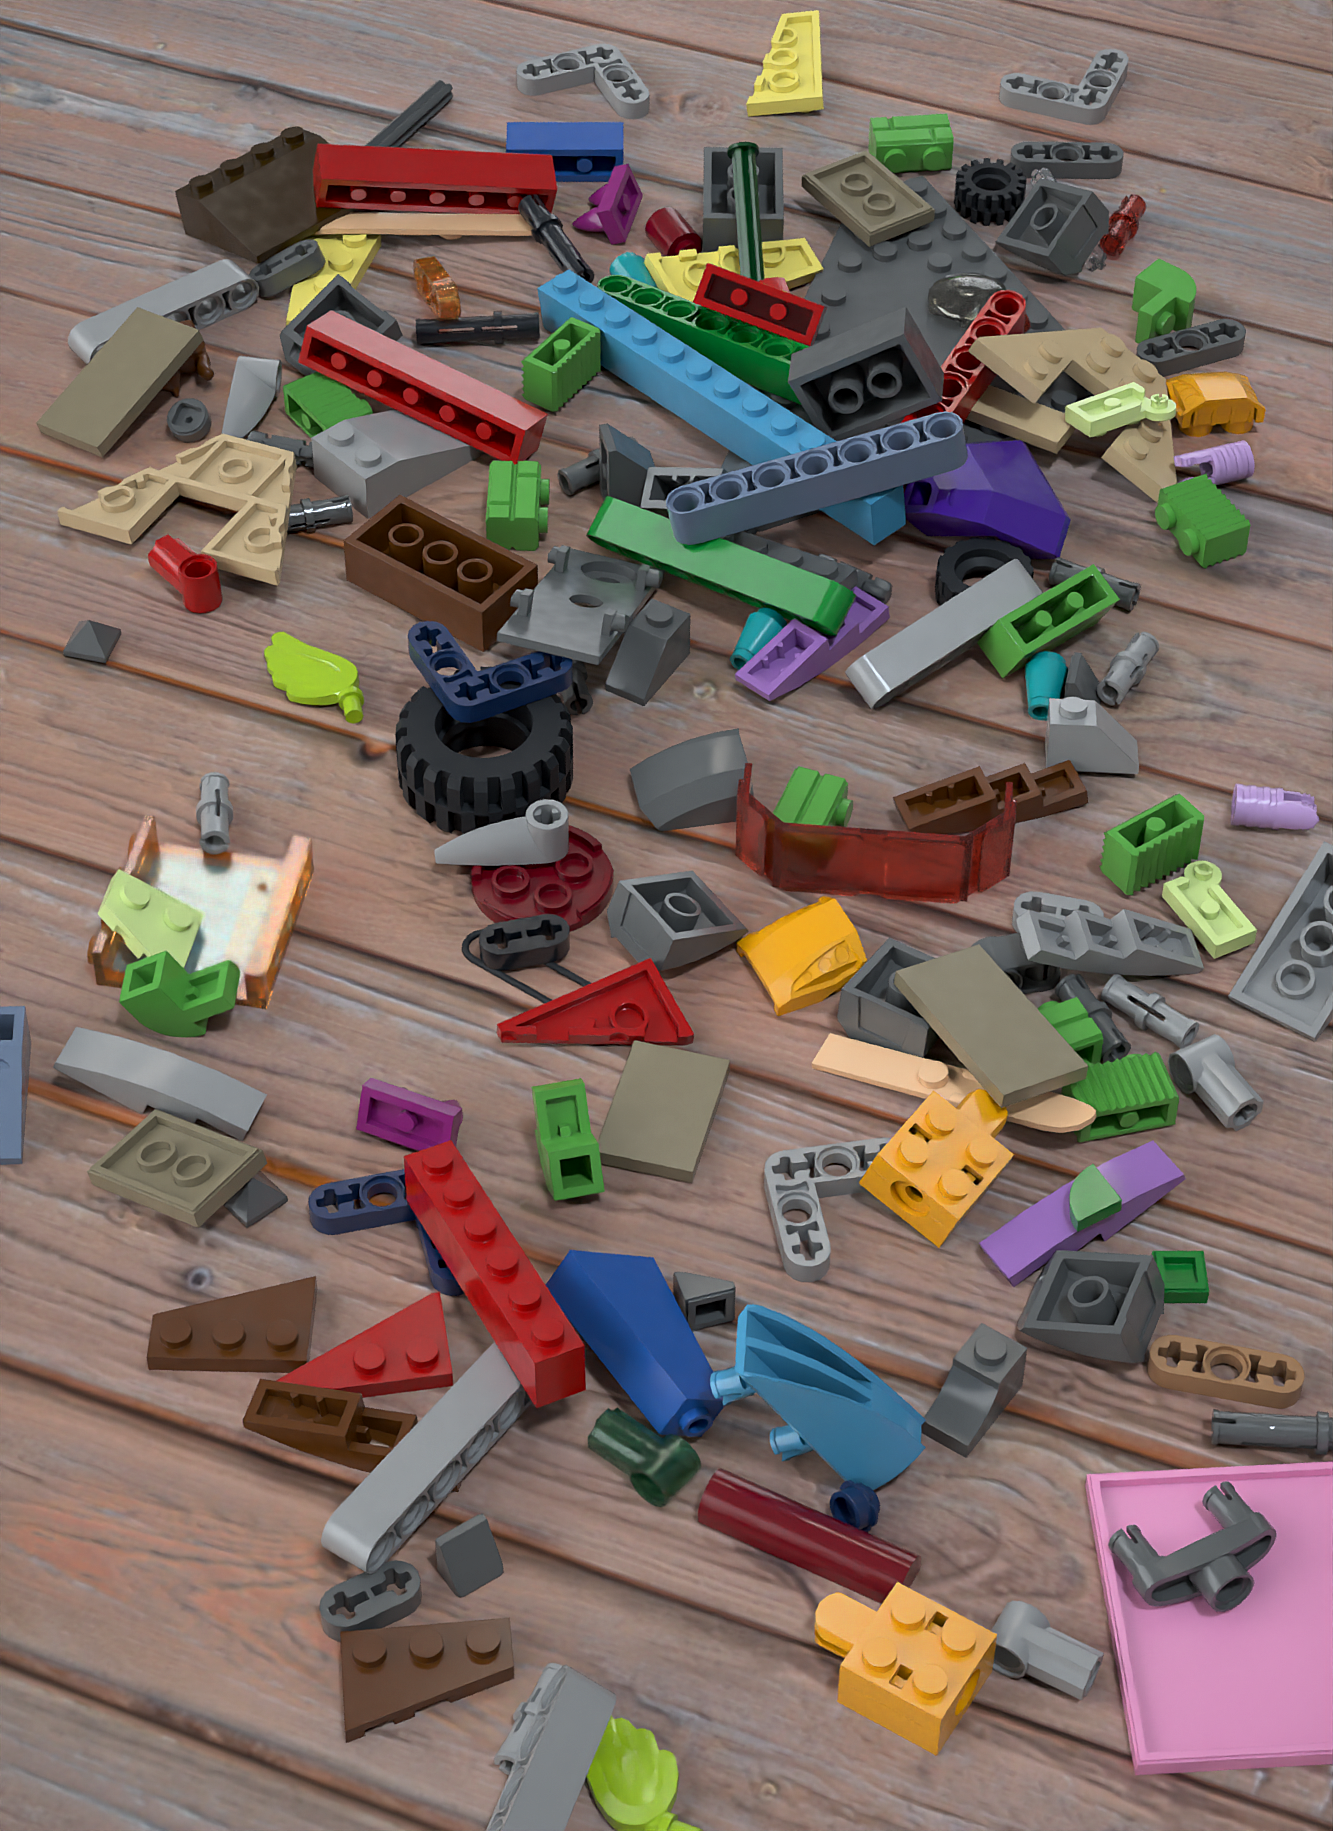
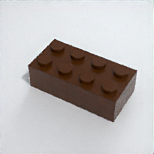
(437, 570)

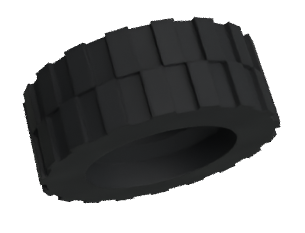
(973, 558)

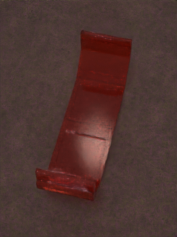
(873, 860)

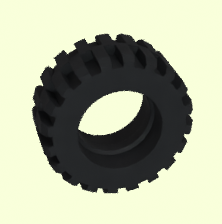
(475, 791)

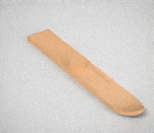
(445, 225)
(921, 1076)

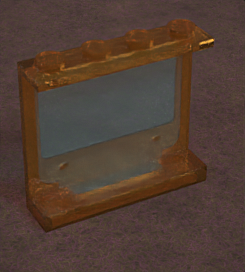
(245, 903)

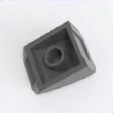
(1056, 227)
(344, 300)
(692, 782)
(671, 919)
(876, 1009)
(1096, 1304)

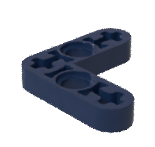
(467, 692)
(369, 1216)

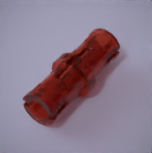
(1123, 225)

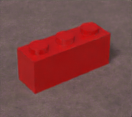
(760, 304)

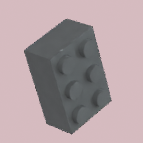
(719, 197)
(866, 376)

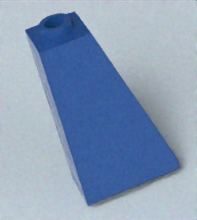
(640, 1337)

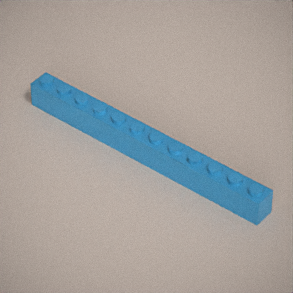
(706, 394)

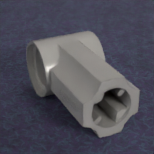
(1211, 1073)
(1032, 1647)

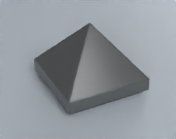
(92, 641)
(255, 1200)

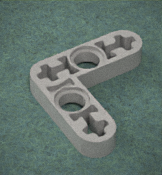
(591, 64)
(1072, 101)
(803, 1194)

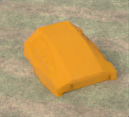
(1212, 400)
(805, 955)

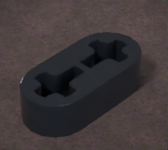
(524, 942)

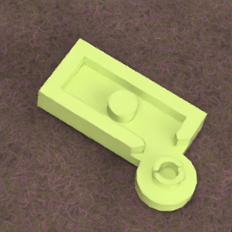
(1118, 408)
(1208, 909)

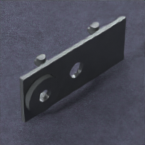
(555, 625)

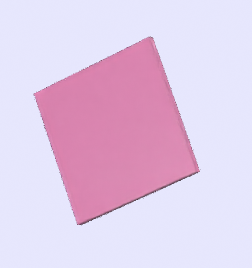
(1235, 1682)

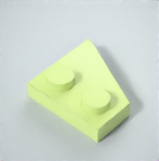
(149, 918)

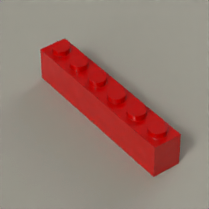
(430, 179)
(422, 388)
(495, 1274)

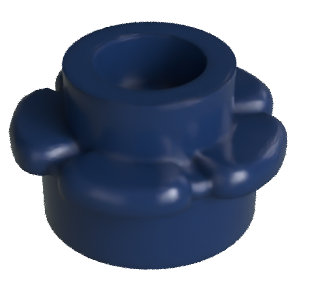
(855, 1505)

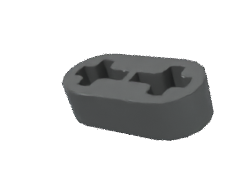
(288, 267)
(371, 1600)

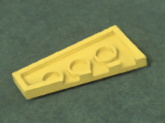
(792, 68)
(344, 255)
(782, 258)

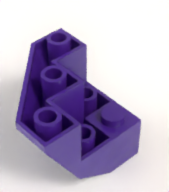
(992, 495)

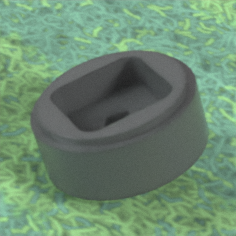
(189, 420)

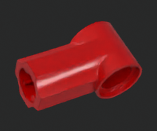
(190, 573)

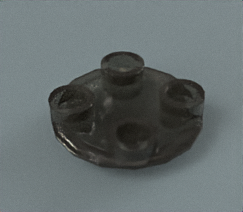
(962, 296)

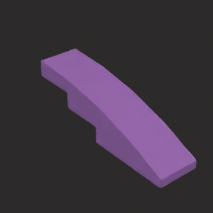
(803, 653)
(1036, 1233)

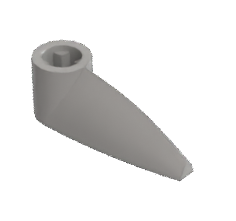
(251, 393)
(525, 840)

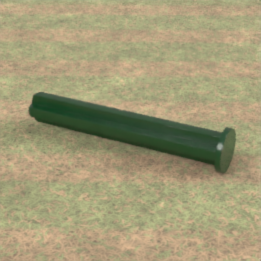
(747, 209)

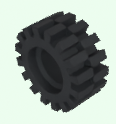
(989, 191)

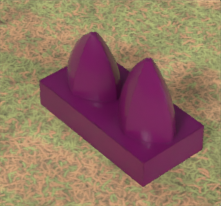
(616, 206)
(407, 1116)

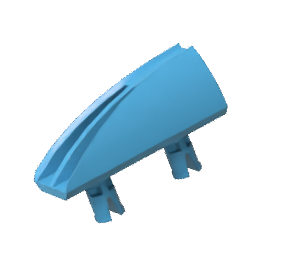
(823, 1397)

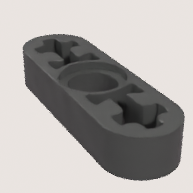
(1088, 159)
(1215, 339)

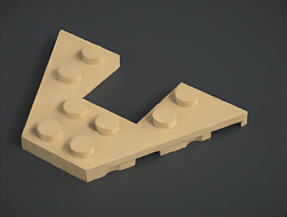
(1099, 364)
(221, 472)

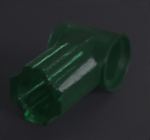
(654, 1464)

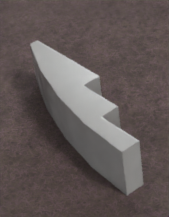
(1118, 945)
(157, 1078)

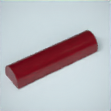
(805, 1536)

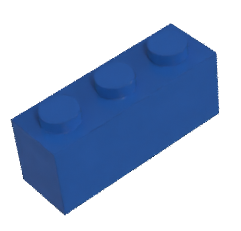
(578, 148)

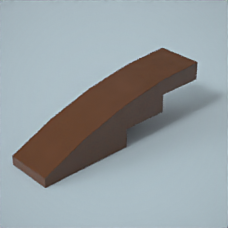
(972, 799)
(327, 1423)

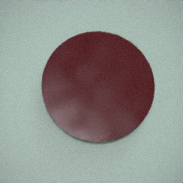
(570, 888)

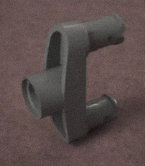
(1206, 1568)

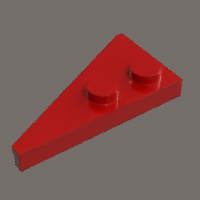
(608, 1011)
(389, 1358)

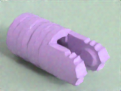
(1221, 463)
(1272, 808)

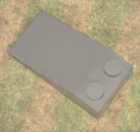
(384, 457)
(1293, 966)

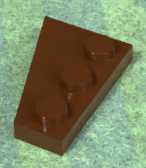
(238, 1333)
(410, 1667)

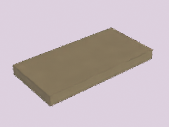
(119, 381)
(990, 1025)

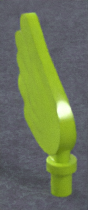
(314, 675)
(635, 1780)

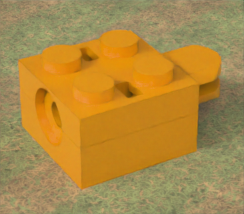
(940, 1163)
(907, 1663)

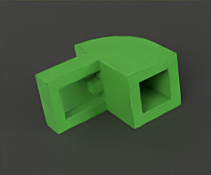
(1163, 300)
(172, 1000)
(565, 1140)

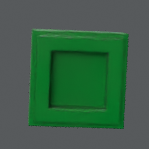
(1183, 1276)

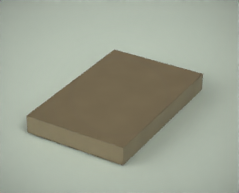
(868, 198)
(663, 1111)
(177, 1167)

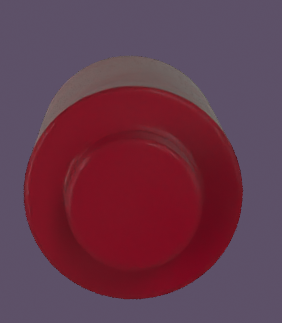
(671, 232)

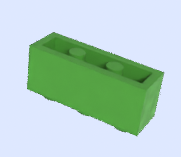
(1048, 620)

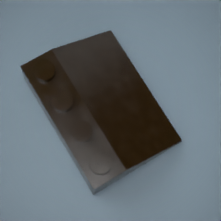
(258, 199)

